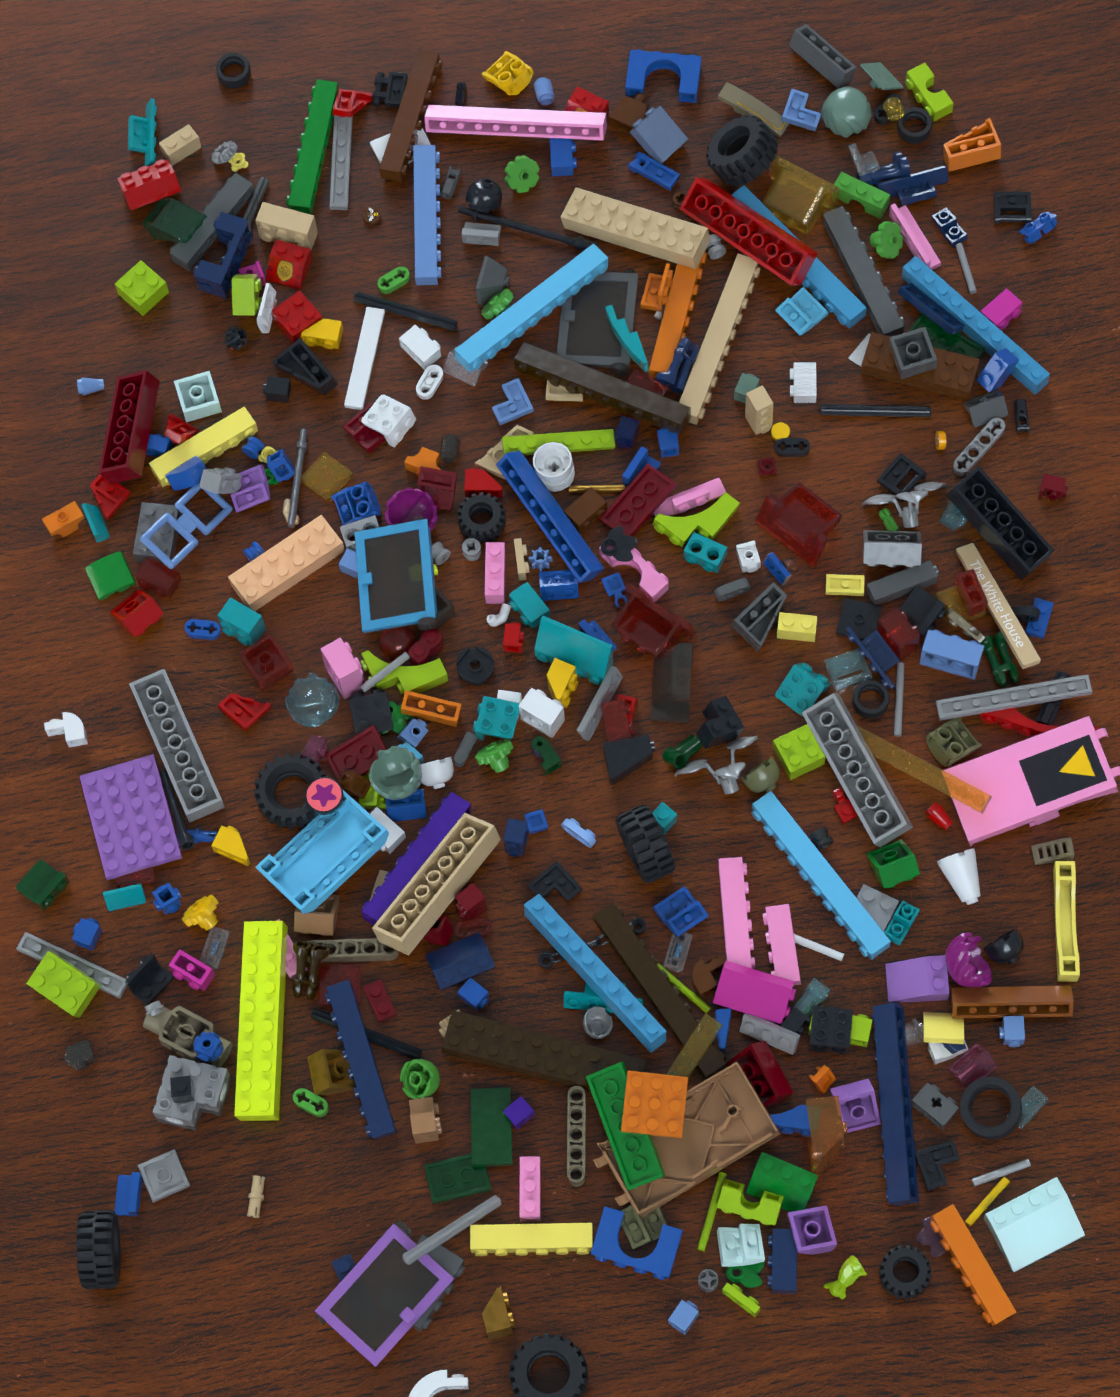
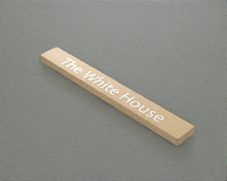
(999, 607)

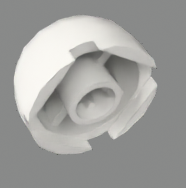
(437, 772)

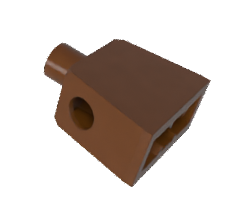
(628, 112)

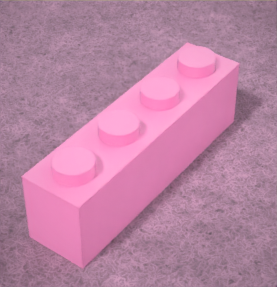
(782, 943)

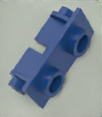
(1044, 222)

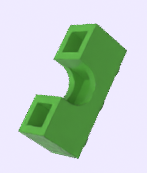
(873, 199)

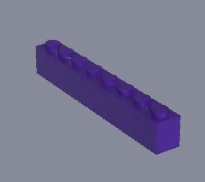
(417, 853)

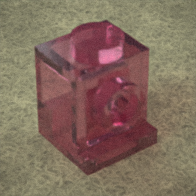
(315, 748)

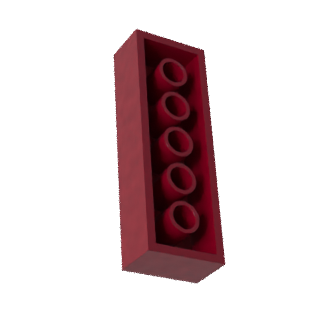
(129, 427)

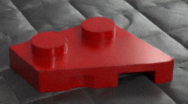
(178, 429)
(243, 710)

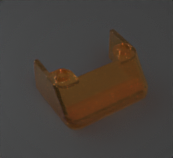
(826, 1132)

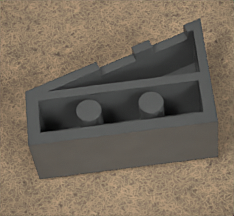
(759, 616)

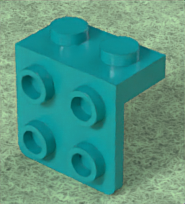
(802, 687)
(496, 718)

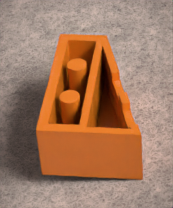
(973, 148)

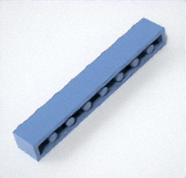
(425, 215)

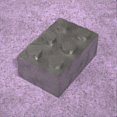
(164, 538)
(891, 548)

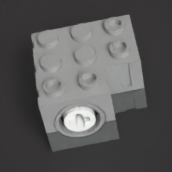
(210, 1093)

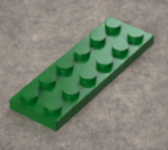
(633, 1152)

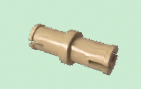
(256, 1197)

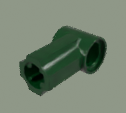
(679, 755)

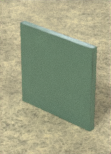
(881, 76)

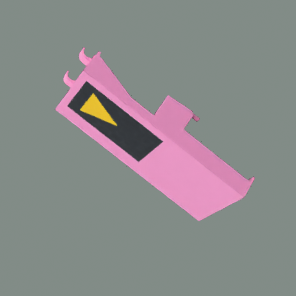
(1035, 779)

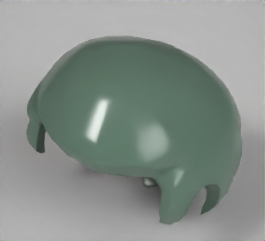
(846, 111)
(395, 773)

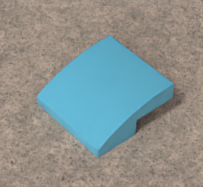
(802, 311)

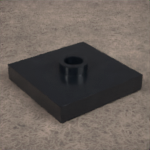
(860, 617)

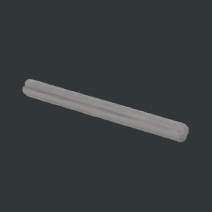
(451, 1230)

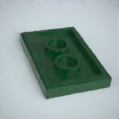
(456, 1179)

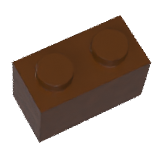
(586, 510)

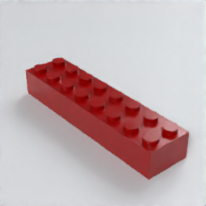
(748, 231)

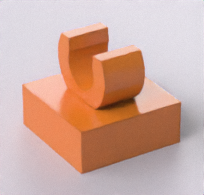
(823, 1078)

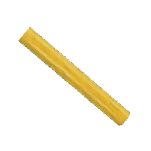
(987, 1201)

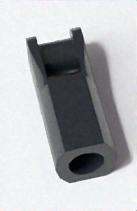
(1021, 414)

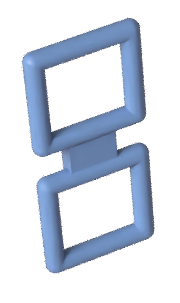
(185, 526)

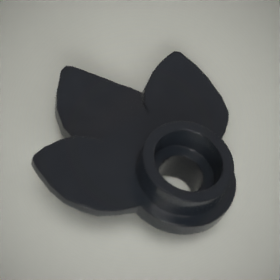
(621, 545)

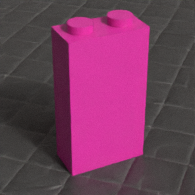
(754, 992)

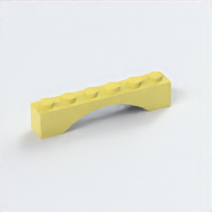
(1065, 921)

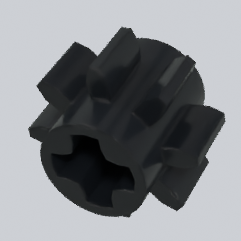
(235, 338)

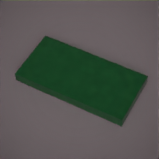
(953, 343)
(491, 1127)

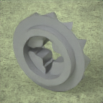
(224, 152)

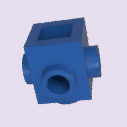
(166, 893)
(211, 1052)

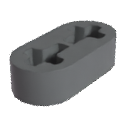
(732, 589)

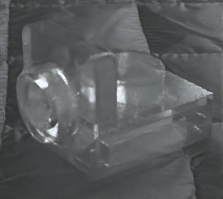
(913, 1032)

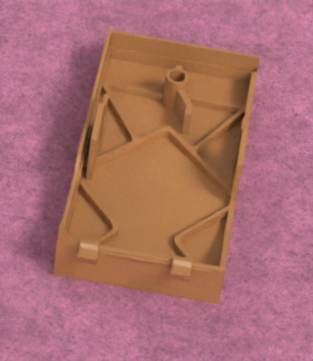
(719, 1127)

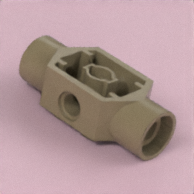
(179, 1030)

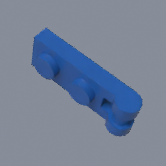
(654, 171)

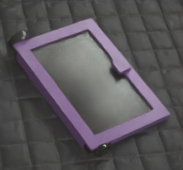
(383, 1295)

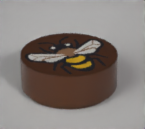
(371, 215)

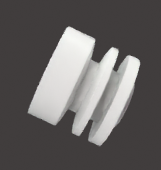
(554, 457)

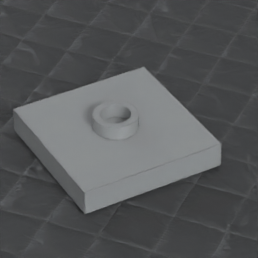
(164, 1175)

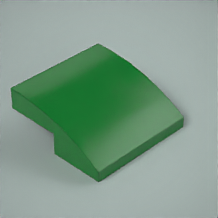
(110, 575)

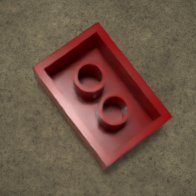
(149, 184)

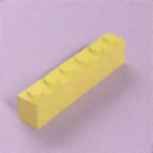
(206, 444)
(531, 1238)

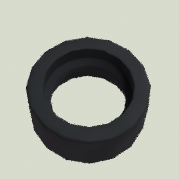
(233, 58)
(914, 138)
(871, 713)

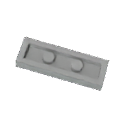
(770, 1032)

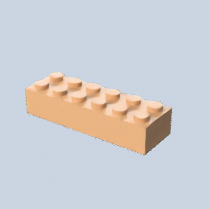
(286, 563)

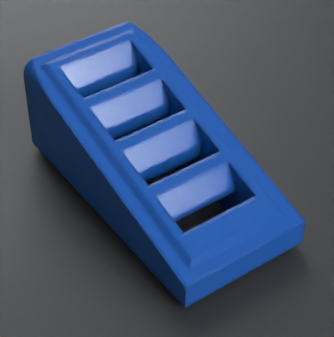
(723, 1016)

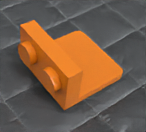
(656, 290)

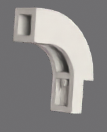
(437, 1382)

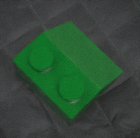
(893, 864)

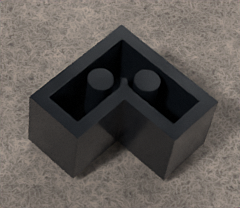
(721, 723)

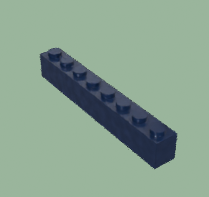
(361, 1060)

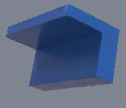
(637, 464)
(408, 808)
(128, 1194)

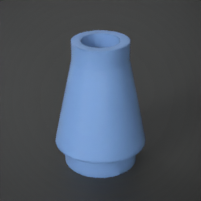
(89, 385)

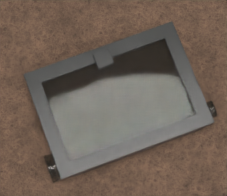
(585, 329)

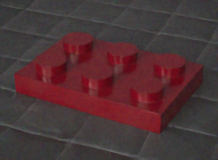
(356, 753)

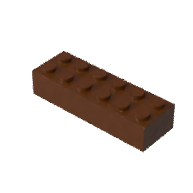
(952, 377)

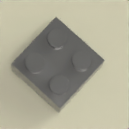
(913, 352)

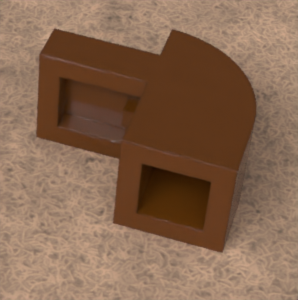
(702, 977)

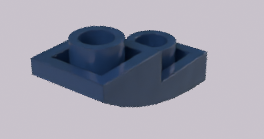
(949, 228)

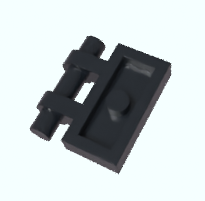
(395, 89)

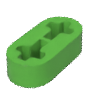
(393, 280)
(312, 1099)

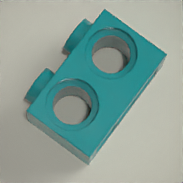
(708, 548)

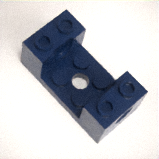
(237, 236)

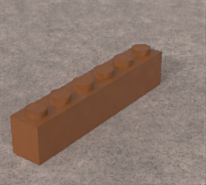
(1012, 1001)

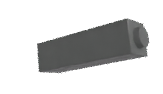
(902, 583)

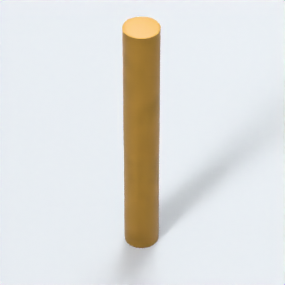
(598, 488)

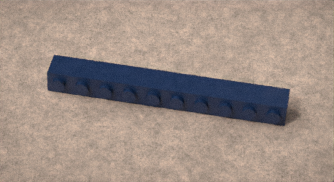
(895, 1104)

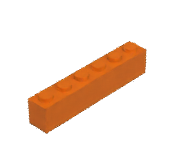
(972, 1265)

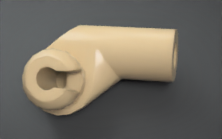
(286, 507)

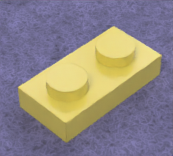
(845, 585)

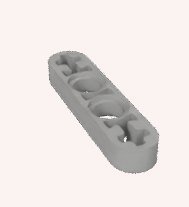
(979, 447)

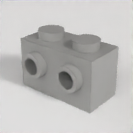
(220, 480)

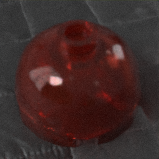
(395, 642)

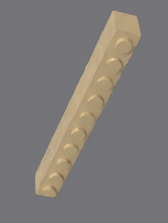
(719, 335)

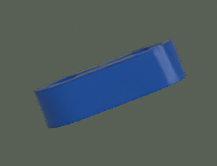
(202, 629)

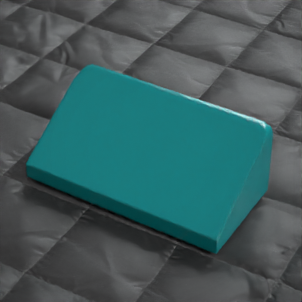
(96, 522)
(124, 897)

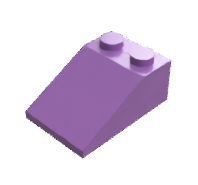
(917, 980)

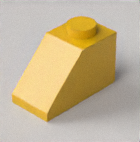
(230, 845)

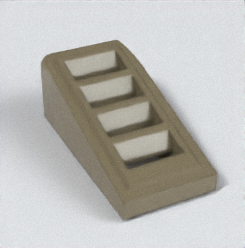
(1056, 843)

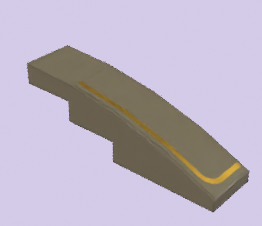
(748, 105)

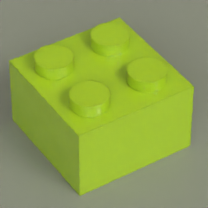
(141, 288)
(246, 294)
(798, 752)

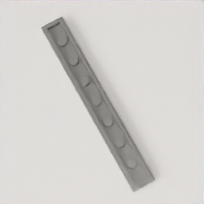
(1013, 697)

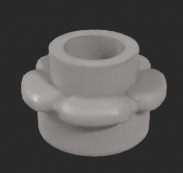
(154, 1008)

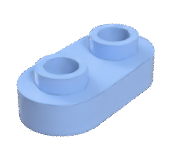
(584, 836)

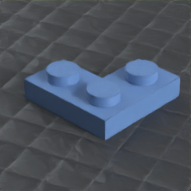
(797, 114)
(517, 404)

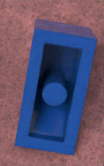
(186, 474)

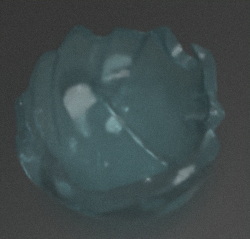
(312, 701)

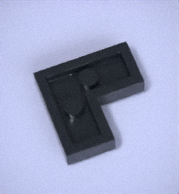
(556, 879)
(932, 1159)

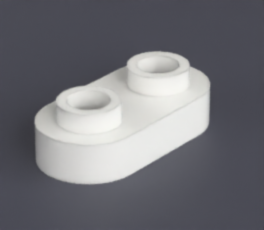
(428, 383)

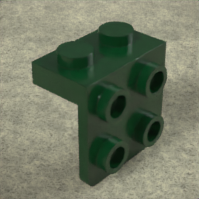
(42, 884)

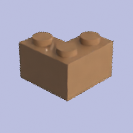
(424, 1120)

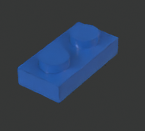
(1038, 628)

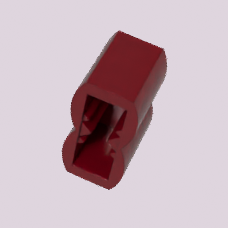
(428, 646)

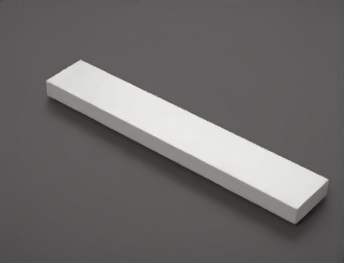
(364, 358)

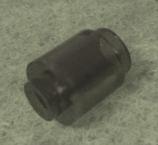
(449, 448)

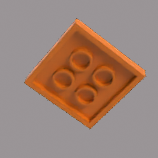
(654, 1104)

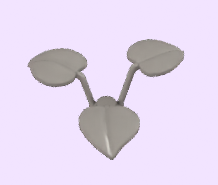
(909, 513)
(728, 774)

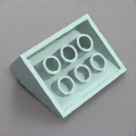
(1034, 1224)

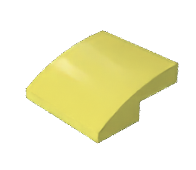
(942, 1028)

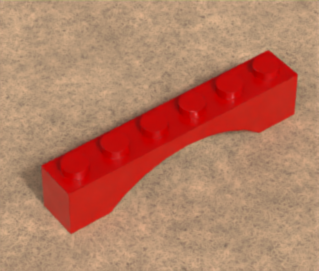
(1012, 719)

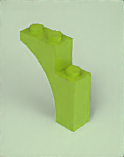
(706, 523)
(409, 678)

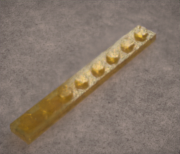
(926, 772)

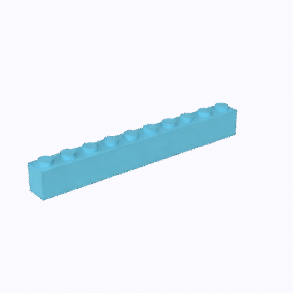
(531, 308)
(820, 875)

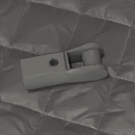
(450, 183)
(464, 749)

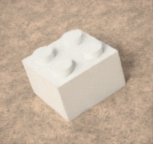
(542, 712)

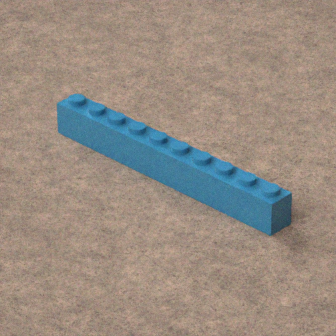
(819, 278)
(976, 326)
(595, 973)

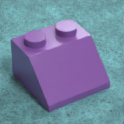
(857, 1105)
(812, 1230)

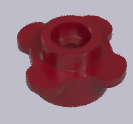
(762, 463)

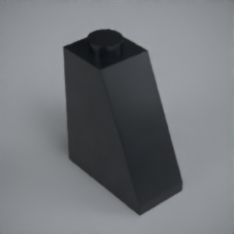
(627, 756)

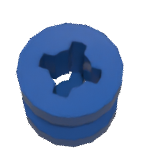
(253, 447)
(253, 552)

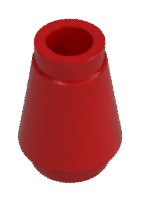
(939, 816)

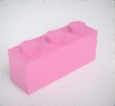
(495, 572)
(530, 1189)

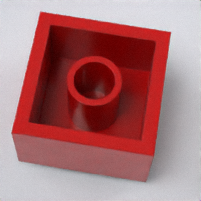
(295, 316)

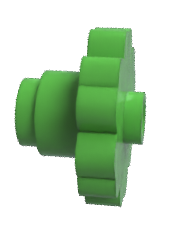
(522, 174)
(887, 239)
(497, 304)
(495, 755)

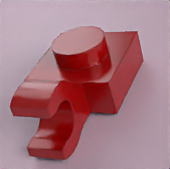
(844, 807)

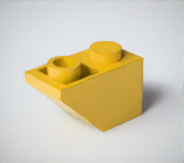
(324, 333)

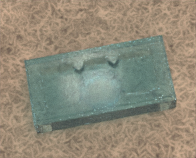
(1031, 1105)

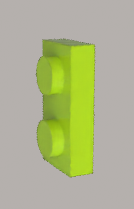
(747, 1303)

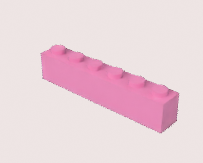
(735, 911)

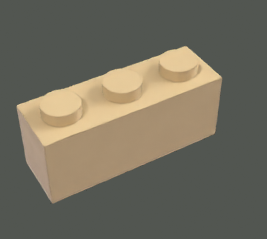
(759, 410)

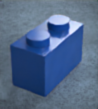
(561, 156)
(997, 370)

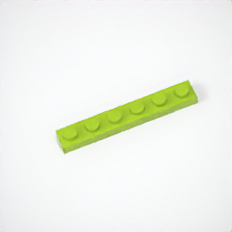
(574, 441)

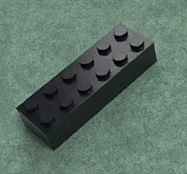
(1000, 522)

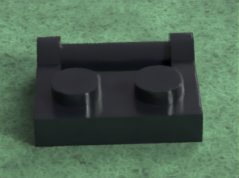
(1012, 202)
(897, 473)

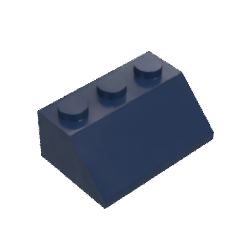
(460, 961)

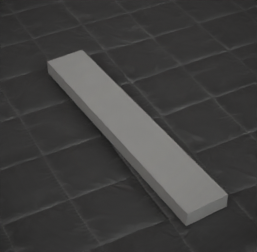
(341, 163)
(37, 949)

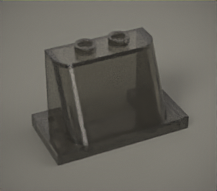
(672, 684)

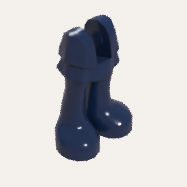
(898, 168)
(686, 352)

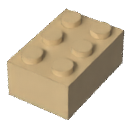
(286, 225)

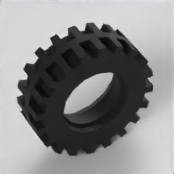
(268, 780)

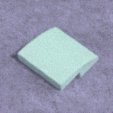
(740, 1245)

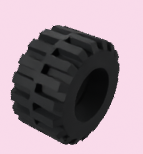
(481, 504)
(911, 1256)

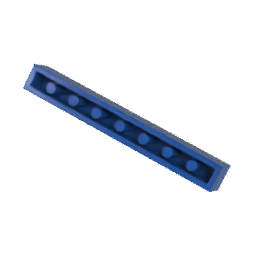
(549, 516)

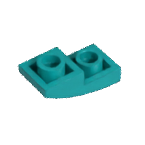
(901, 922)

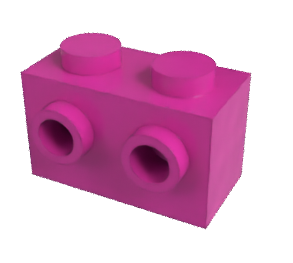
(191, 970)

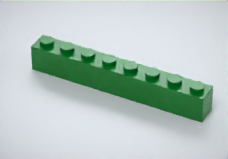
(313, 147)

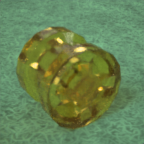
(893, 108)

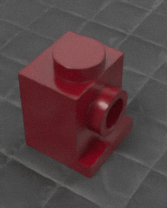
(1053, 487)

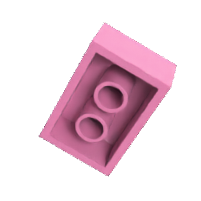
(343, 667)

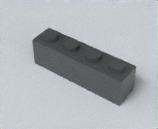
(822, 56)

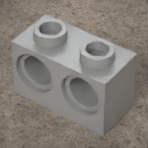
(348, 531)

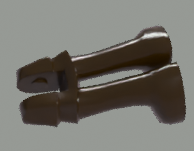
(317, 953)

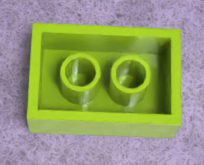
(63, 984)

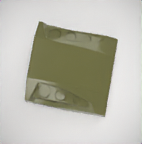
(951, 742)

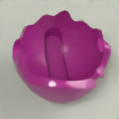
(408, 504)
(966, 963)

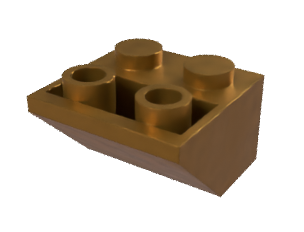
(495, 1316)

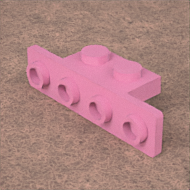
(691, 498)

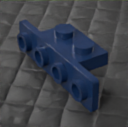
(915, 186)
(878, 652)

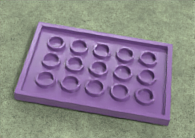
(130, 817)

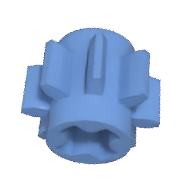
(540, 564)

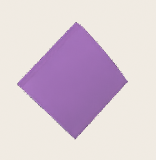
(253, 489)

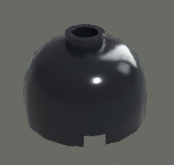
(484, 195)
(1006, 947)

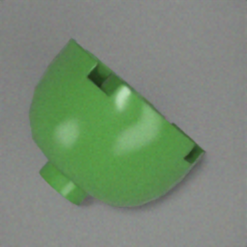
(420, 1078)

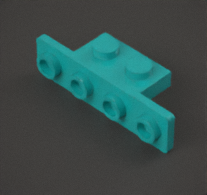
(142, 131)
(586, 1000)

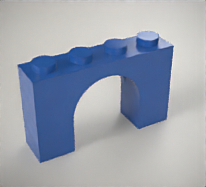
(644, 62)
(608, 1246)

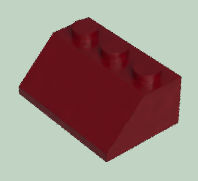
(763, 1073)

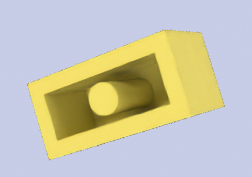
(797, 627)

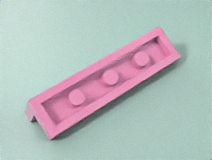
(914, 236)

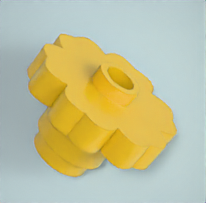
(202, 913)

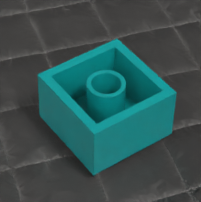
(241, 622)

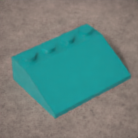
(574, 647)

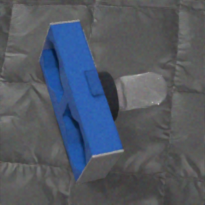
(778, 568)

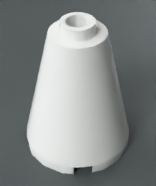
(962, 875)

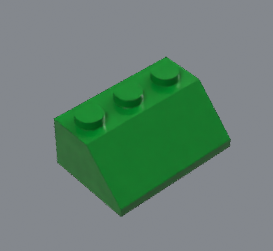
(782, 1179)

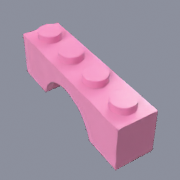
(651, 582)

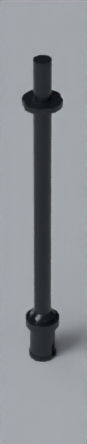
(578, 242)

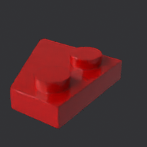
(350, 102)
(109, 495)

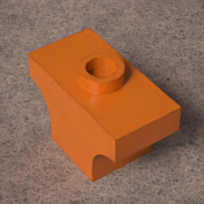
(424, 458)
(64, 520)

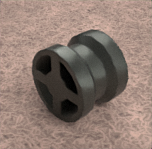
(821, 838)

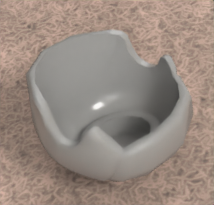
(597, 1022)

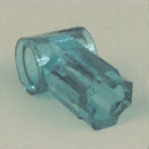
(814, 994)

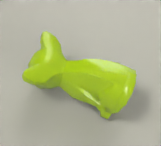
(848, 1274)

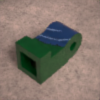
(544, 750)

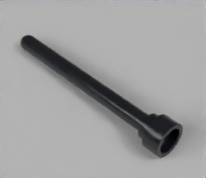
(185, 840)

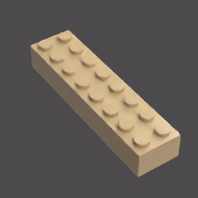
(635, 228)
(436, 884)

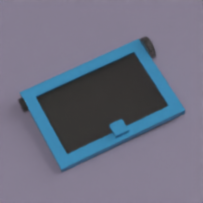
(396, 576)

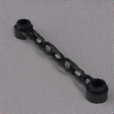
(547, 955)

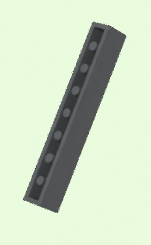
(862, 272)

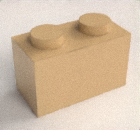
(180, 144)

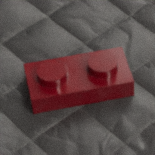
(379, 1001)

